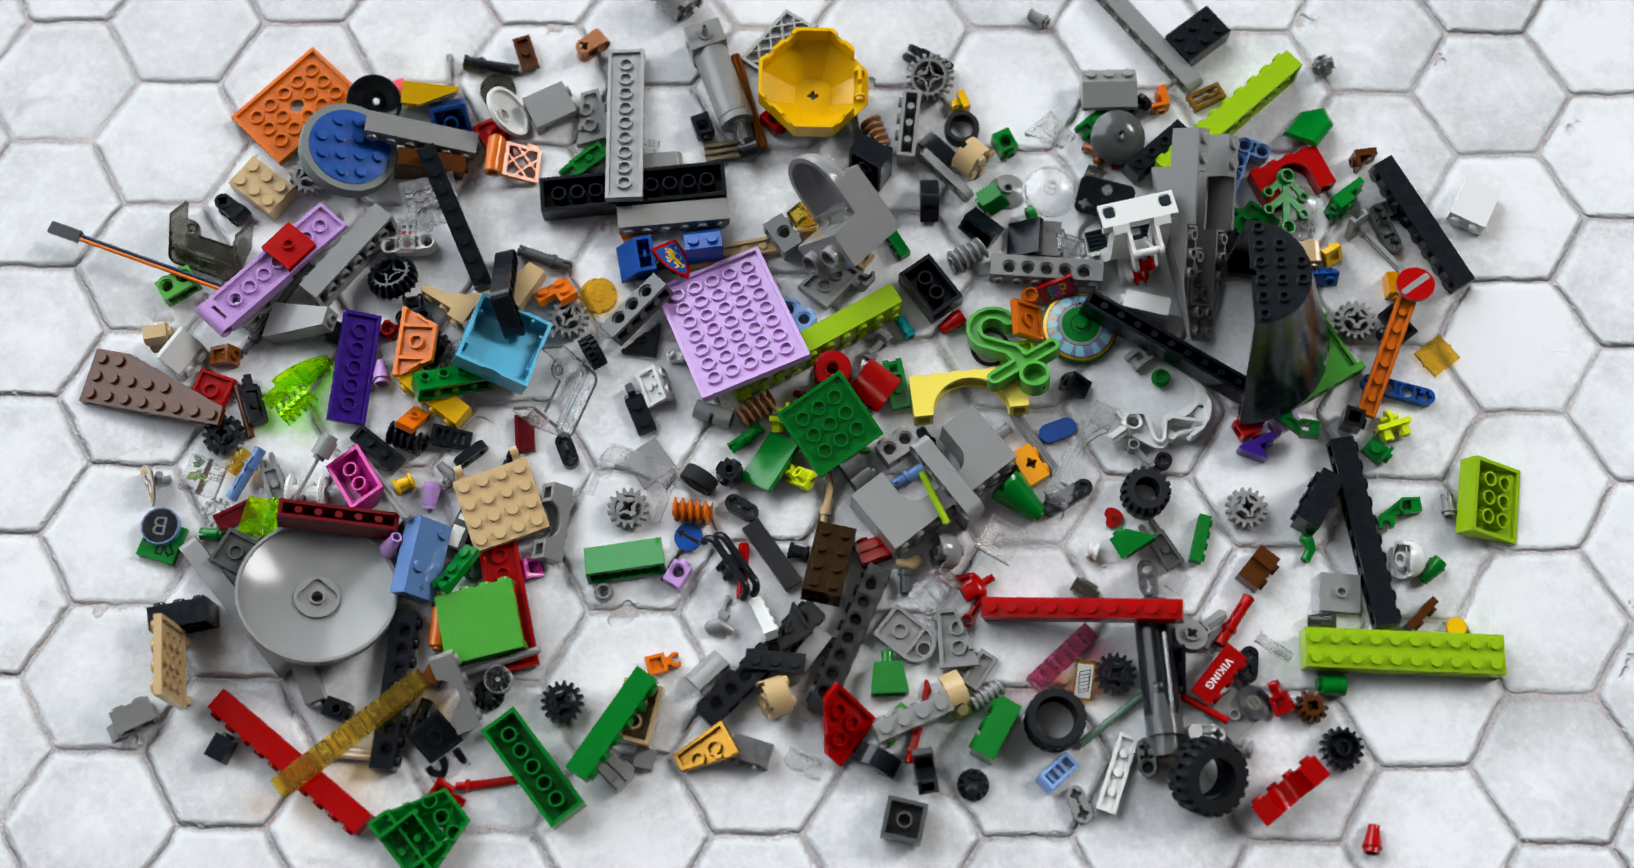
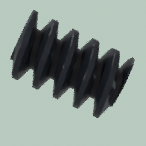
(406, 441)

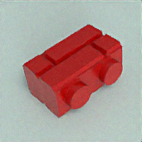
(871, 551)

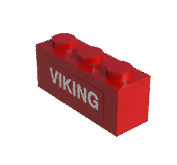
(1219, 674)

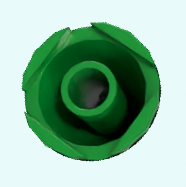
(1019, 496)

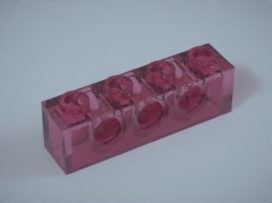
(1062, 658)

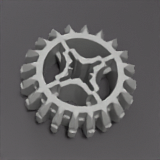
(930, 68)

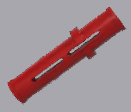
(1229, 628)

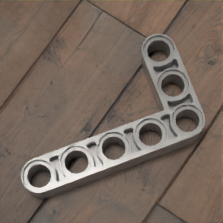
(950, 481)

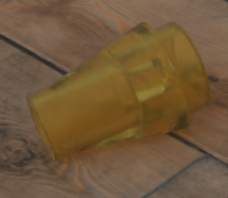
(237, 461)

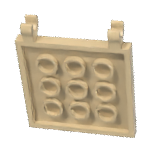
(500, 503)
(169, 661)

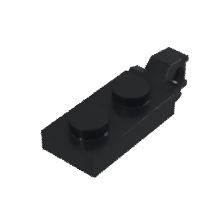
(252, 402)
(638, 411)

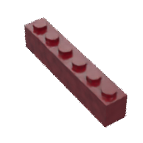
(336, 519)

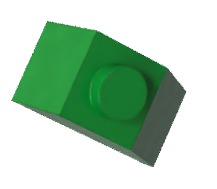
(1129, 542)

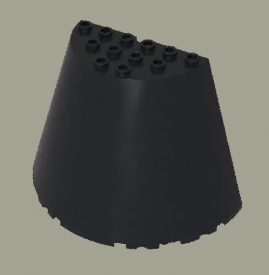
(1290, 325)

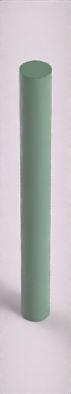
(1110, 720)

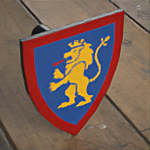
(672, 257)

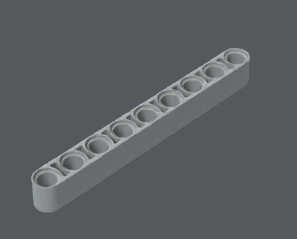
(1153, 44)
(224, 590)

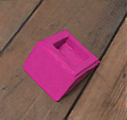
(532, 569)

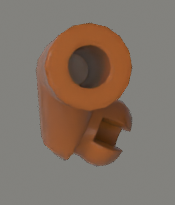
(1088, 149)

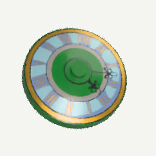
(1078, 337)

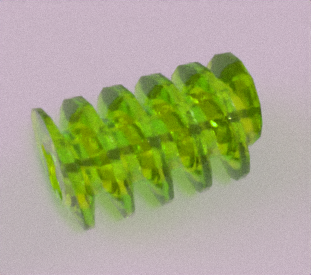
(295, 404)

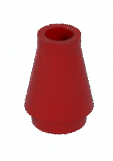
(952, 322)
(1372, 841)

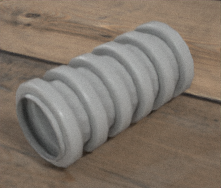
(986, 695)

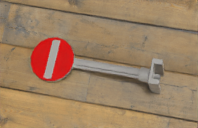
(1412, 283)

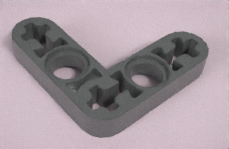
(1385, 215)

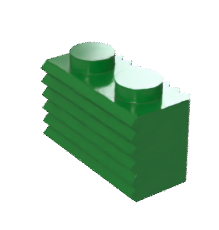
(991, 199)

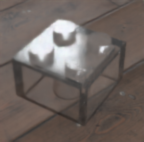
(935, 589)

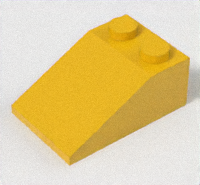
(420, 93)

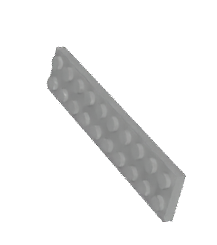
(625, 125)

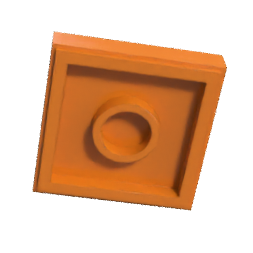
(1026, 320)

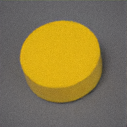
(1455, 625)

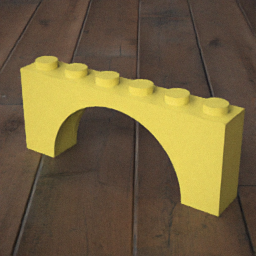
(929, 389)

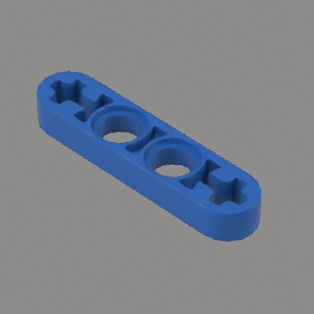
(1397, 394)

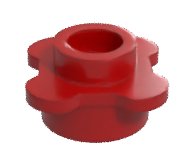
(387, 324)

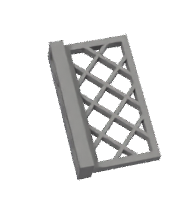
(767, 37)

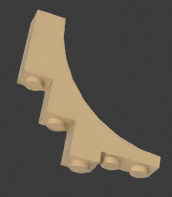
(461, 306)

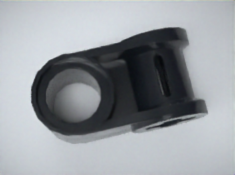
(231, 209)

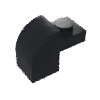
(929, 200)
(877, 759)
(925, 770)

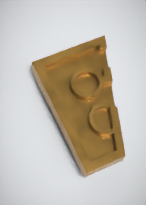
(708, 748)

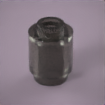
(1084, 589)

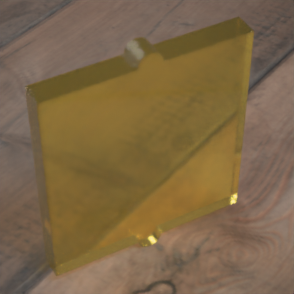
(1436, 355)

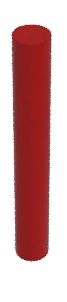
(1205, 709)

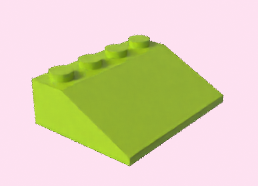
(1487, 500)

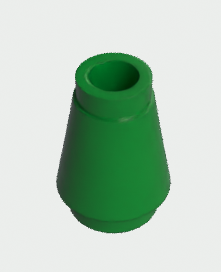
(1433, 568)

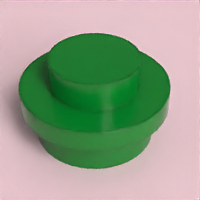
(1160, 377)

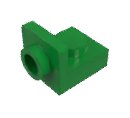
(1377, 451)

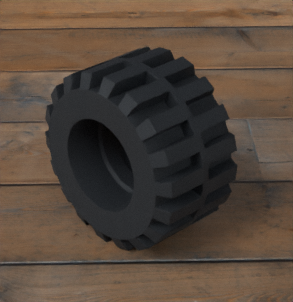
(1152, 479)

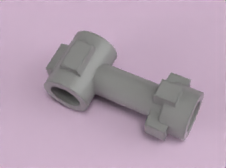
(882, 337)
(1133, 447)

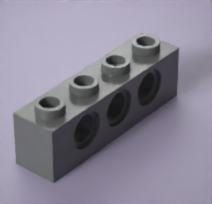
(637, 309)

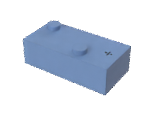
(420, 559)

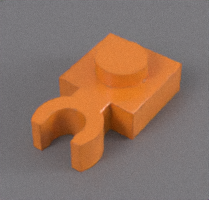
(658, 663)

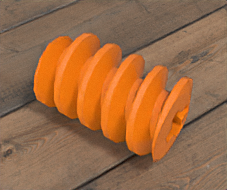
(692, 511)

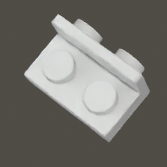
(655, 385)

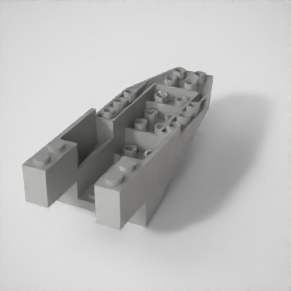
(1205, 215)

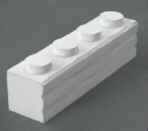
(763, 617)

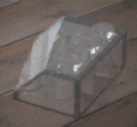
(421, 203)

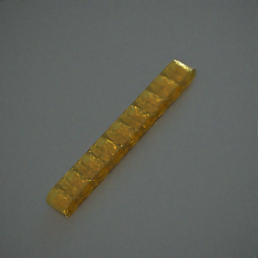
(350, 733)

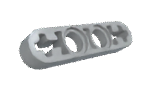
(949, 178)

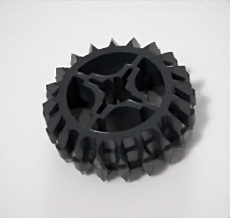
(392, 277)

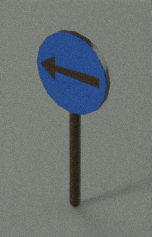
(687, 539)

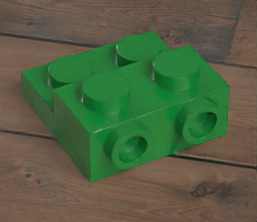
(1342, 201)

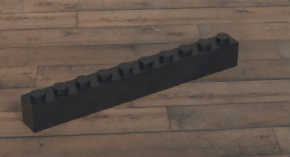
(1164, 345)
(1363, 534)

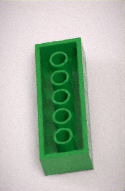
(533, 768)

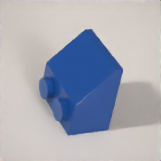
(451, 113)
(703, 245)

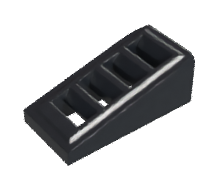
(452, 432)

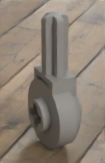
(1195, 633)

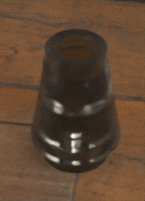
(1324, 620)

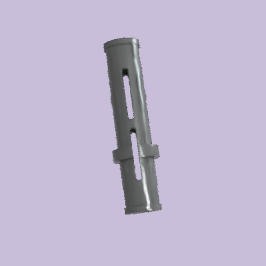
(552, 261)

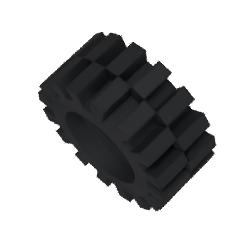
(592, 352)

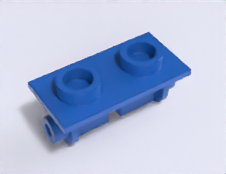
(1326, 277)

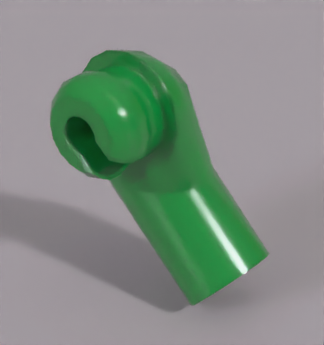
(1310, 547)

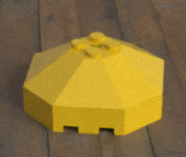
(812, 63)

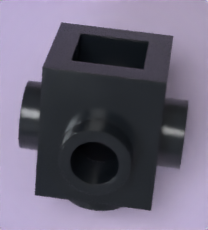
(729, 478)

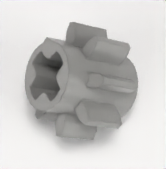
(1322, 65)

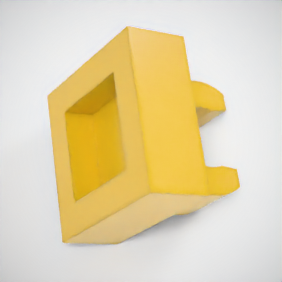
(961, 102)
(1331, 254)

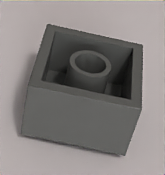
(904, 821)

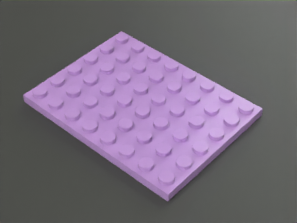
(733, 324)

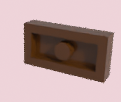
(525, 53)
(1426, 610)

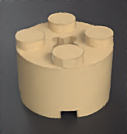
(972, 158)
(775, 697)

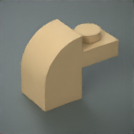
(957, 692)

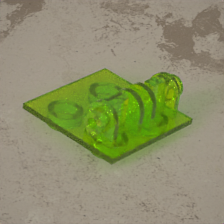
(259, 516)

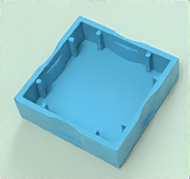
(498, 359)

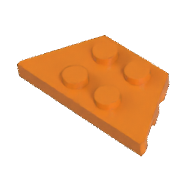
(415, 343)

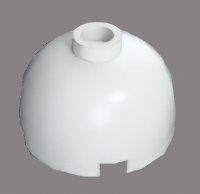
(1406, 558)

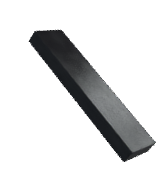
(772, 554)

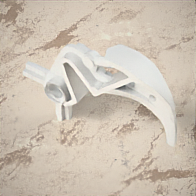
(1183, 418)

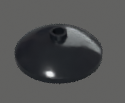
(374, 86)

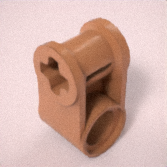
(592, 44)

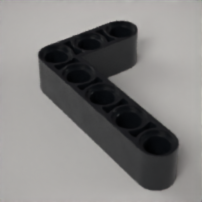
(502, 294)

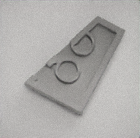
(592, 119)

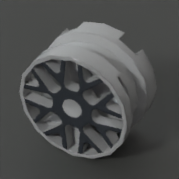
(498, 680)

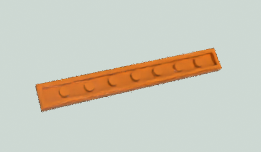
(1386, 356)

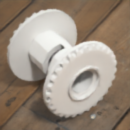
(312, 493)

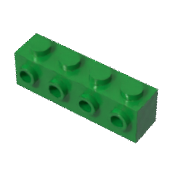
(446, 383)

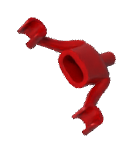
(973, 588)

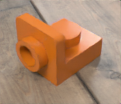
(1162, 101)

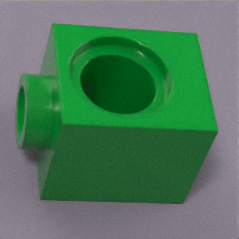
(1004, 136)

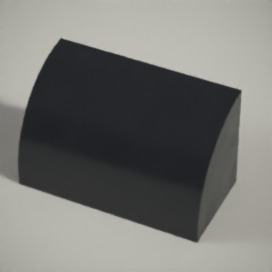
(979, 225)

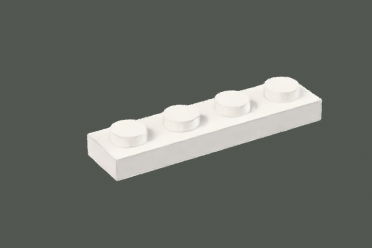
(1117, 773)

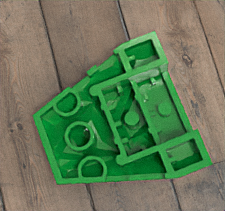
(421, 830)

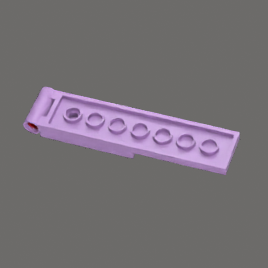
(265, 277)

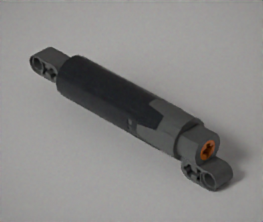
(1158, 682)

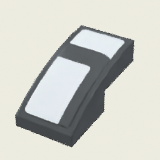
(459, 533)

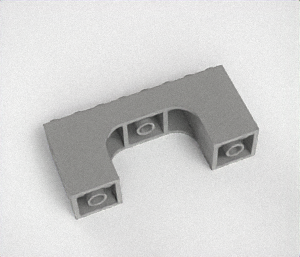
(904, 521)

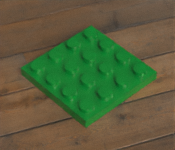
(830, 423)

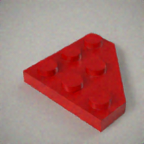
(844, 723)

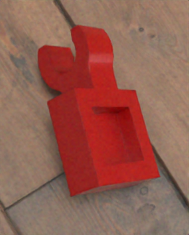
(1280, 701)
(441, 784)

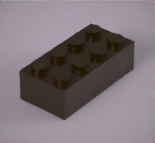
(828, 564)

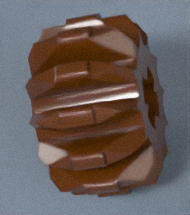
(1318, 709)

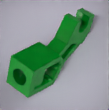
(1295, 426)
(1390, 514)

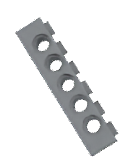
(1037, 264)

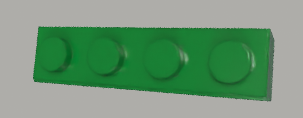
(898, 245)
(1199, 539)

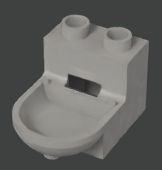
(847, 211)

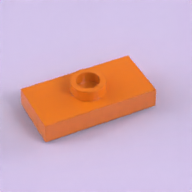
(412, 420)

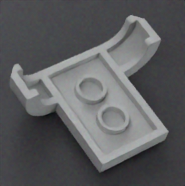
(831, 287)

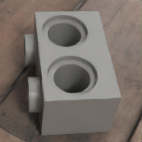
(901, 451)

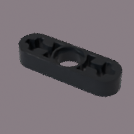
(1081, 495)

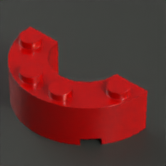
(1289, 790)

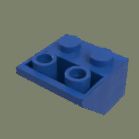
(636, 259)

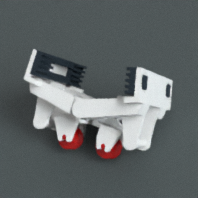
(1133, 234)

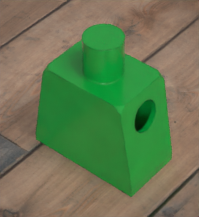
(889, 677)

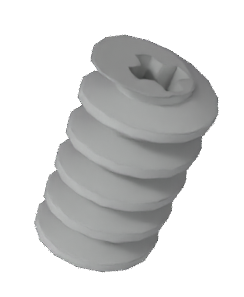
(966, 253)

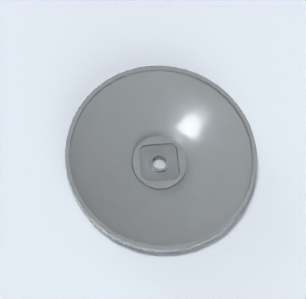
(293, 566)

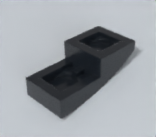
(938, 148)

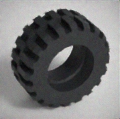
(1229, 783)

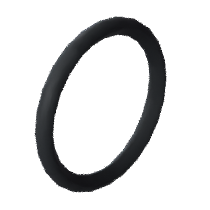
(989, 363)

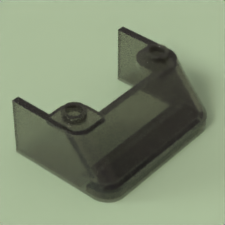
(205, 254)

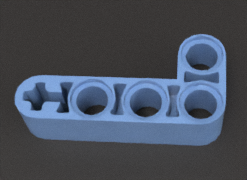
(1250, 155)

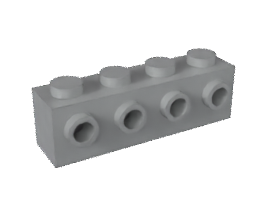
(908, 127)
(913, 718)

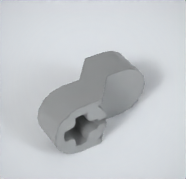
(1209, 730)

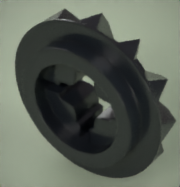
(486, 704)
(972, 794)

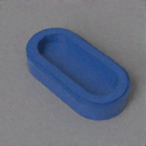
(1057, 430)

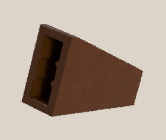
(410, 166)

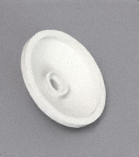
(508, 111)

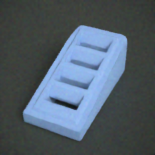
(1048, 782)

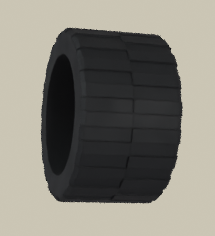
(1065, 698)

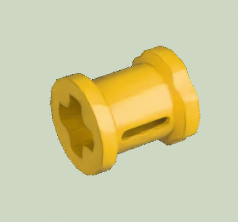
(404, 483)

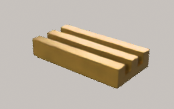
(1189, 98)

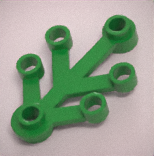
(1286, 199)

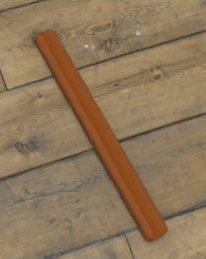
(756, 124)

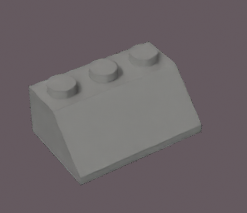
(1108, 89)

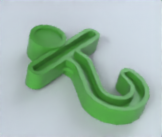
(1021, 363)

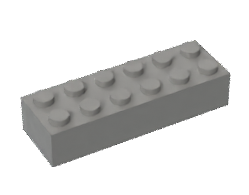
(348, 257)

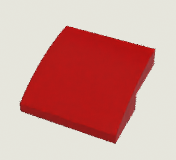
(875, 385)

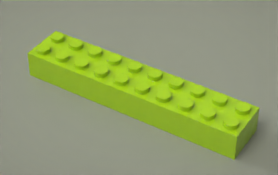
(1247, 100)
(835, 333)
(1402, 652)

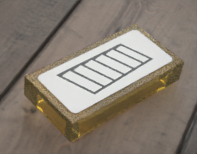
(1084, 679)

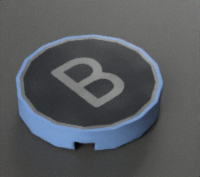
(160, 526)

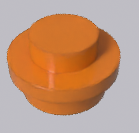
(1030, 295)

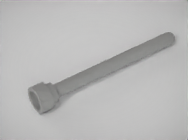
(502, 661)

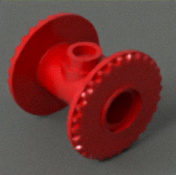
(831, 361)

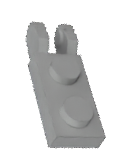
(272, 477)

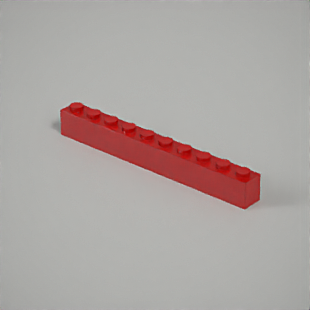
(1083, 610)
(282, 754)

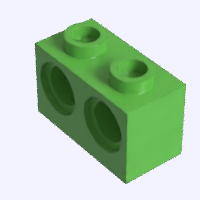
(180, 289)

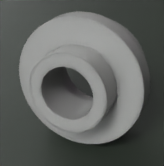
(604, 586)

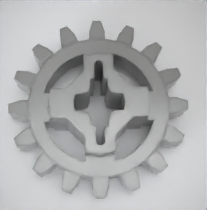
(302, 182)
(1351, 323)
(572, 325)
(1238, 511)
(623, 513)

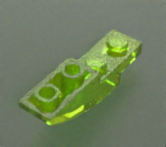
(302, 373)

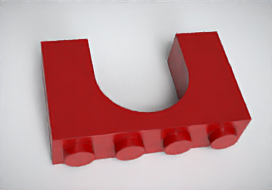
(1306, 162)

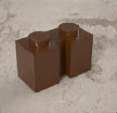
(1257, 569)

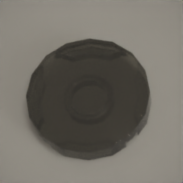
(494, 81)

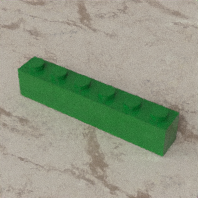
(612, 724)

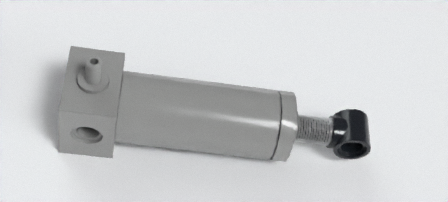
(709, 52)

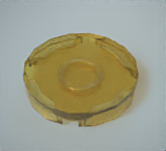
(598, 295)

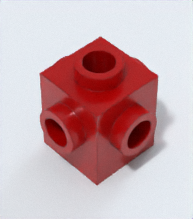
(1246, 432)

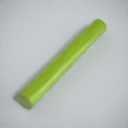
(934, 498)

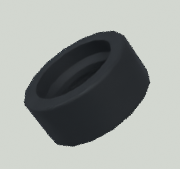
(960, 116)
(699, 479)

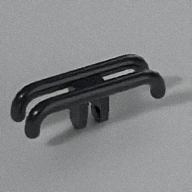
(734, 562)

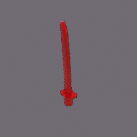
(916, 734)
(468, 785)

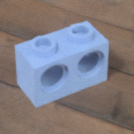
(800, 313)

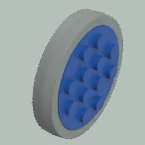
(339, 155)

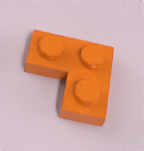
(560, 290)

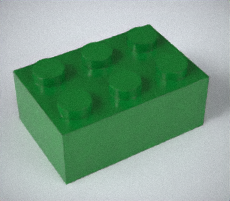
(994, 729)

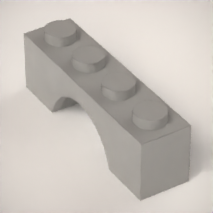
(557, 501)
(447, 668)

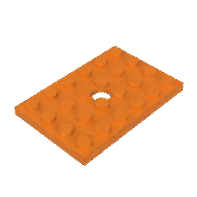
(269, 114)

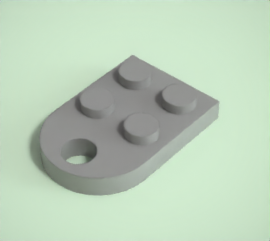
(905, 634)

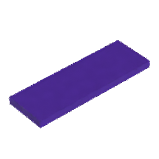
(354, 368)

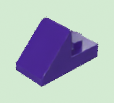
(1253, 448)

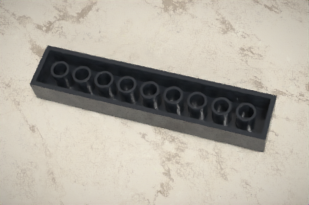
(585, 193)

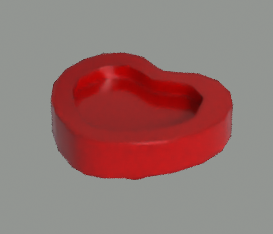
(1113, 517)

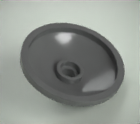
(1107, 142)

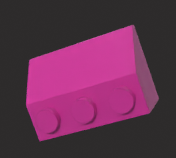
(356, 479)

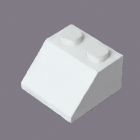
(182, 354)

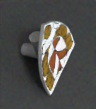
(151, 481)

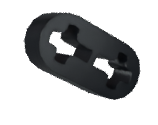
(563, 452)
(471, 454)
(744, 504)
(1253, 665)

